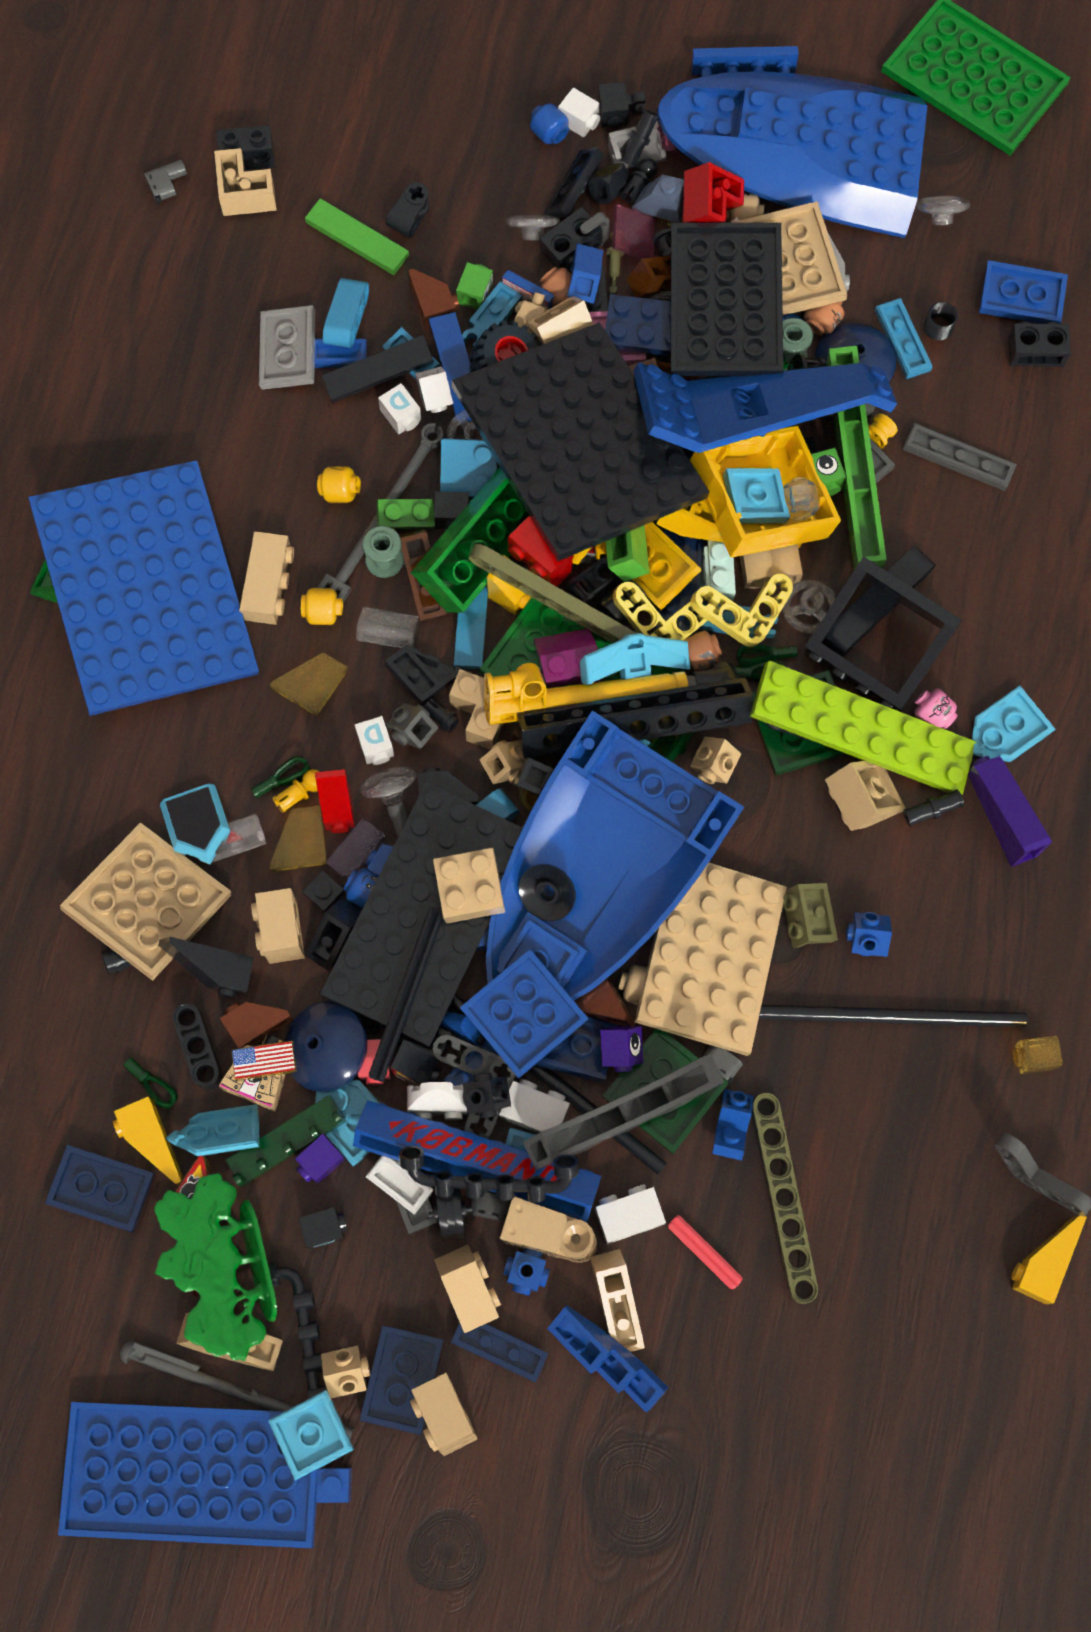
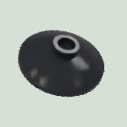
(542, 901)

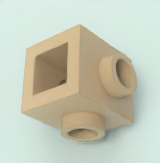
(715, 760)
(503, 761)
(345, 1371)

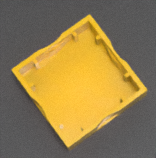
(779, 450)

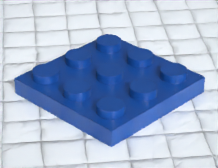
(524, 1013)

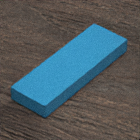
(904, 338)
(471, 633)

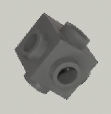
(411, 725)

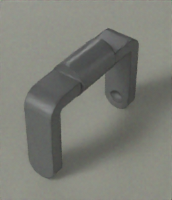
(597, 220)

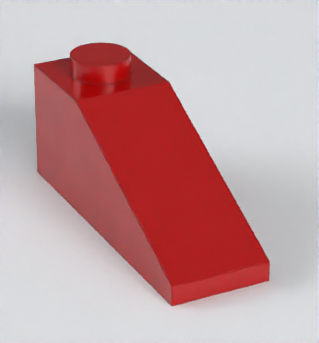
(335, 800)

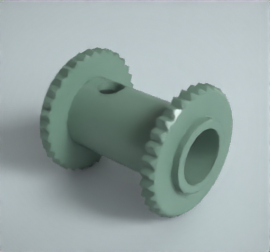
(796, 341)
(382, 551)

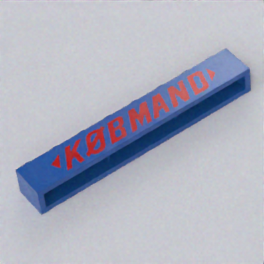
(463, 1152)

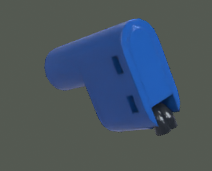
(462, 1028)

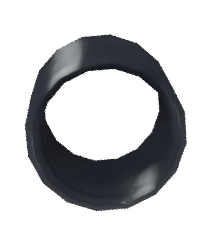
(943, 310)

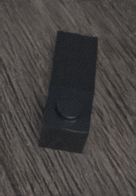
(212, 966)

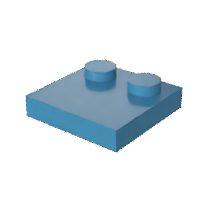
(465, 465)

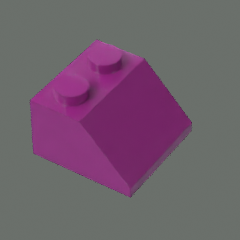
(561, 656)

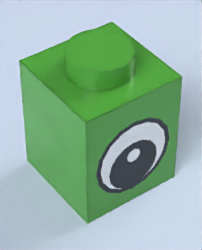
(829, 470)

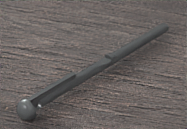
(189, 1371)

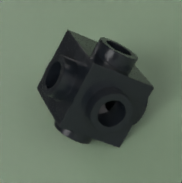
(486, 1095)

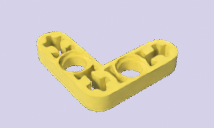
(743, 619)
(667, 627)

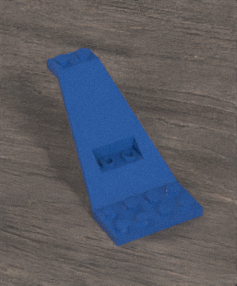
(736, 408)

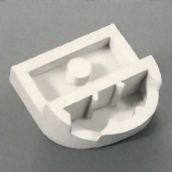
(436, 1099)

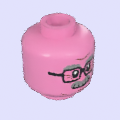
(935, 708)

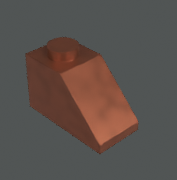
(431, 296)
(605, 1005)
(251, 1022)

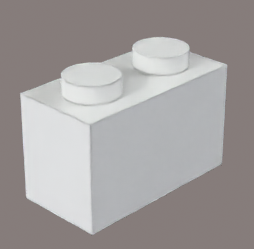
(534, 1108)
(629, 1214)

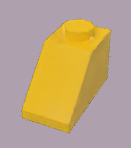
(506, 595)

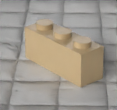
(266, 578)

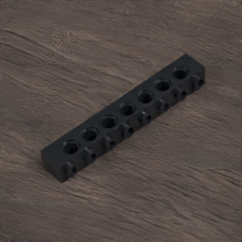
(639, 715)

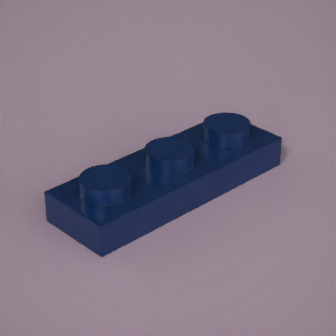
(502, 1350)

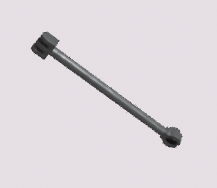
(426, 445)

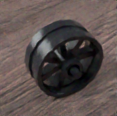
(450, 1215)

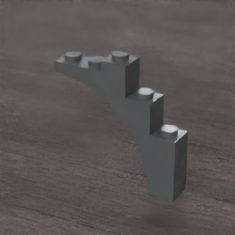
(624, 1113)

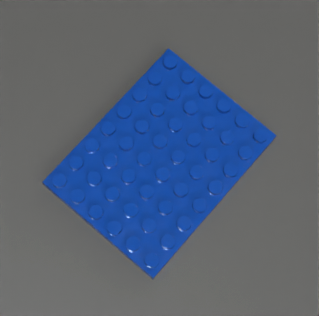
(143, 587)

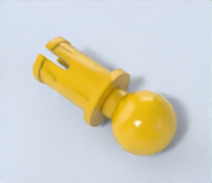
(296, 791)

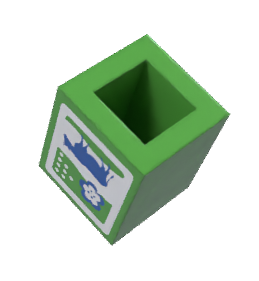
(474, 285)

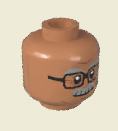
(824, 318)

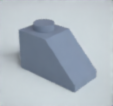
(662, 198)

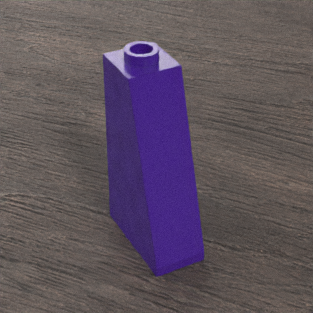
(1008, 811)

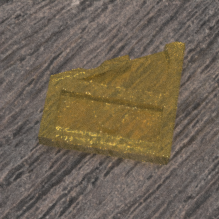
(311, 682)
(301, 841)

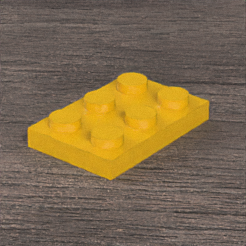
(668, 568)

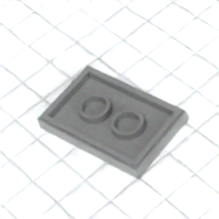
(287, 347)

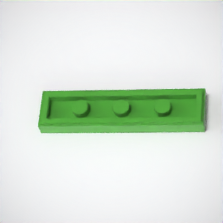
(357, 236)

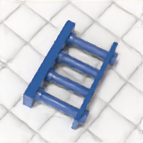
(744, 59)

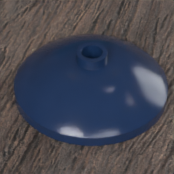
(874, 345)
(339, 1047)

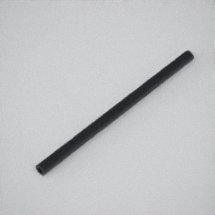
(895, 1016)
(584, 1106)

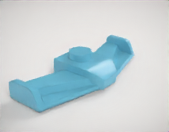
(634, 657)

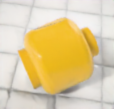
(338, 484)
(321, 606)

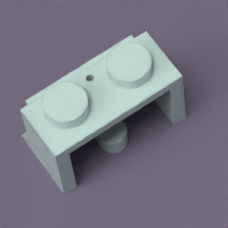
(718, 569)

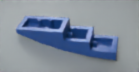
(450, 352)
(608, 1357)

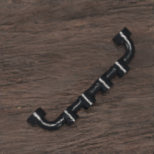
(505, 1185)
(307, 1330)

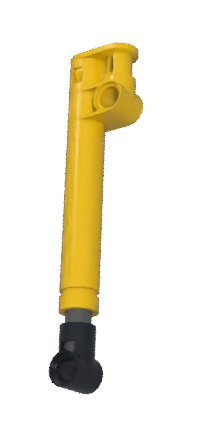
(527, 691)

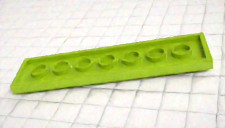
(862, 728)

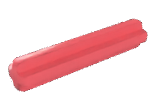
(705, 1252)

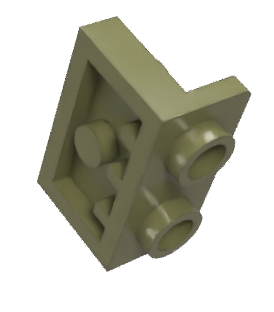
(809, 914)

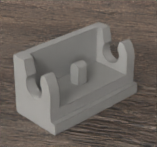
(620, 139)

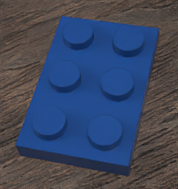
(1023, 293)

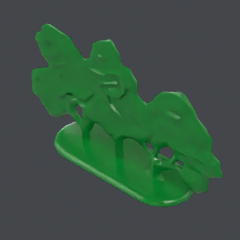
(208, 1263)

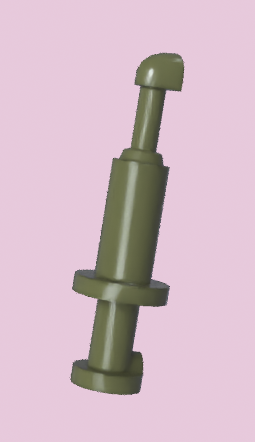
(614, 265)

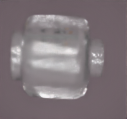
(801, 498)

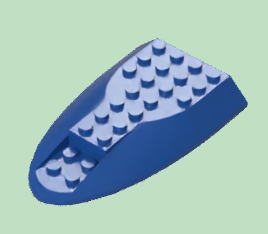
(806, 142)
(628, 838)

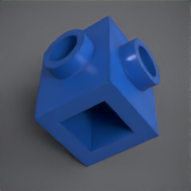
(869, 934)
(523, 1284)

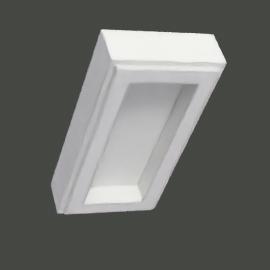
(398, 1184)

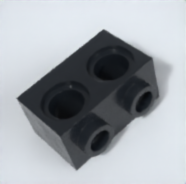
(254, 142)
(566, 236)
(1040, 351)

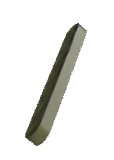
(548, 594)
(782, 1213)

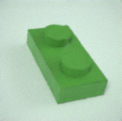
(405, 513)

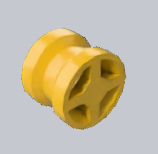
(881, 429)

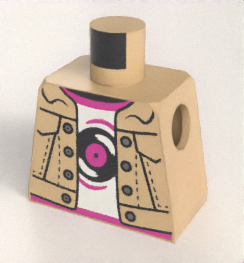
(261, 1091)

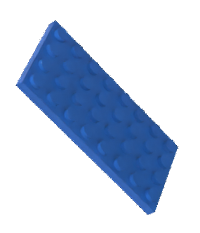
(182, 1477)

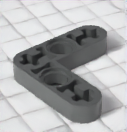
(489, 1061)
(1026, 1170)

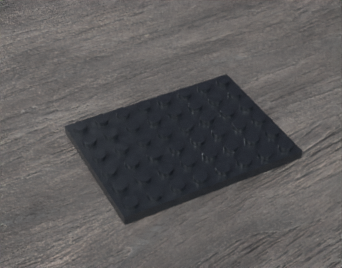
(577, 441)

